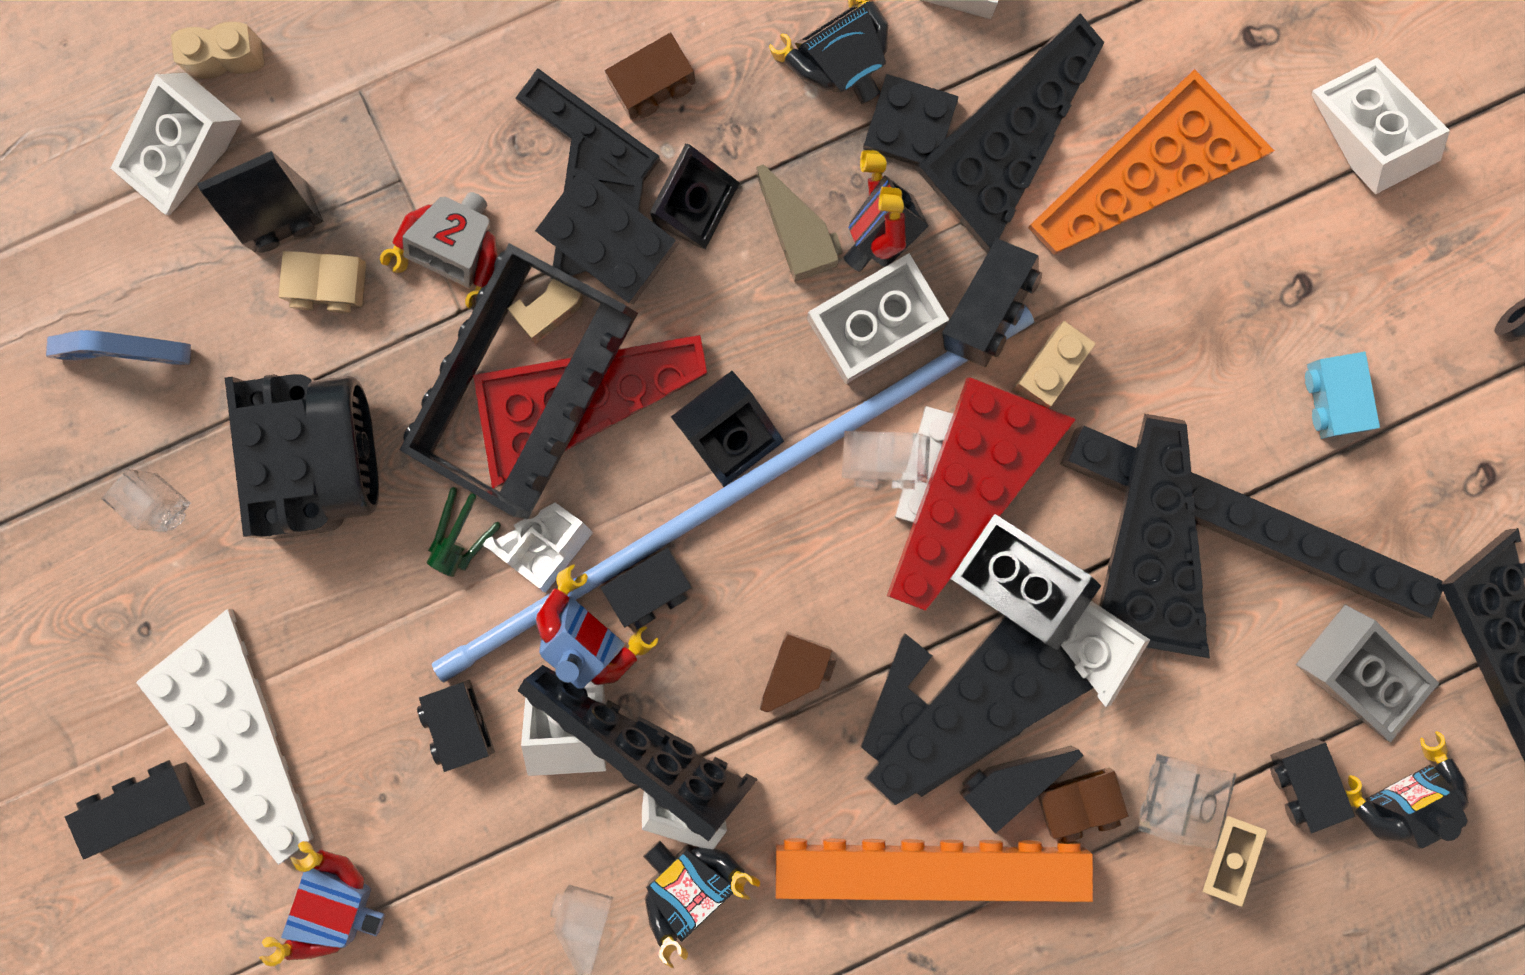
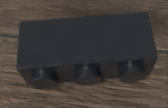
(992, 303)
(133, 808)

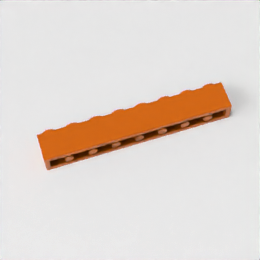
(934, 872)

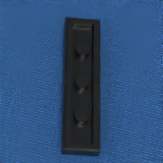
(569, 113)

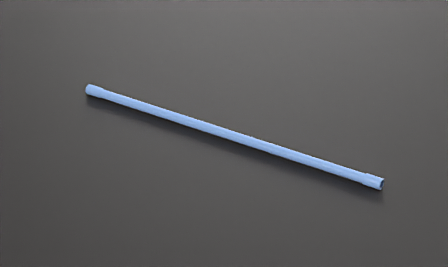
(468, 654)

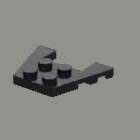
(900, 706)

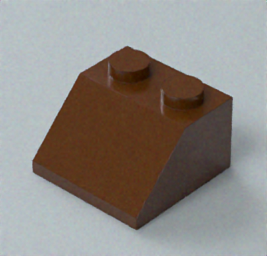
(797, 671)

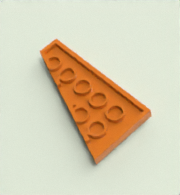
(1170, 152)

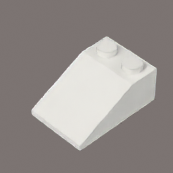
(1380, 125)
(174, 140)

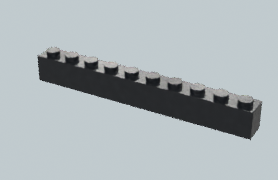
(1271, 531)

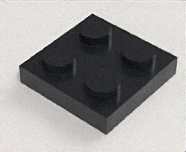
(909, 120)

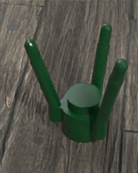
(446, 552)

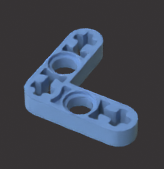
(95, 344)

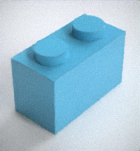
(1342, 395)

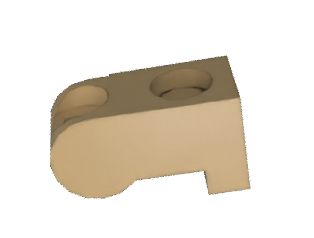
(547, 311)

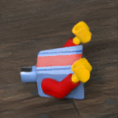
(579, 643)
(325, 909)

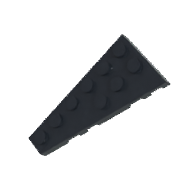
(1001, 145)
(1155, 553)
(990, 697)
(645, 754)

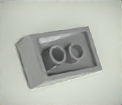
(1368, 672)

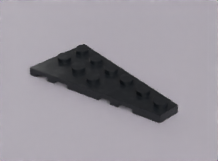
(1490, 610)

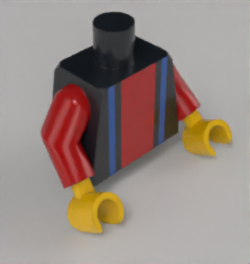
(886, 220)

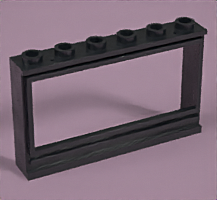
(564, 407)

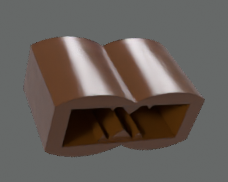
(1083, 804)

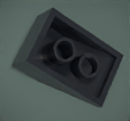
(263, 202)

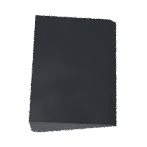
(693, 198)

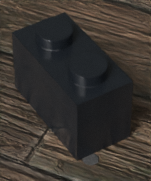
(647, 588)
(455, 726)
(1311, 786)

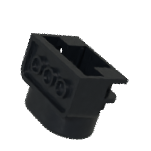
(301, 453)

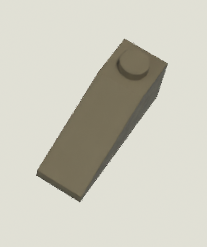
(800, 231)

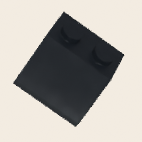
(728, 428)

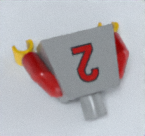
(449, 241)

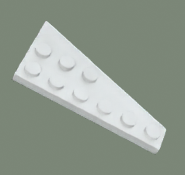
(224, 722)

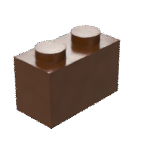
(651, 77)

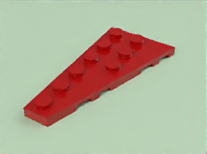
(638, 377)
(980, 469)

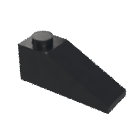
(1011, 786)

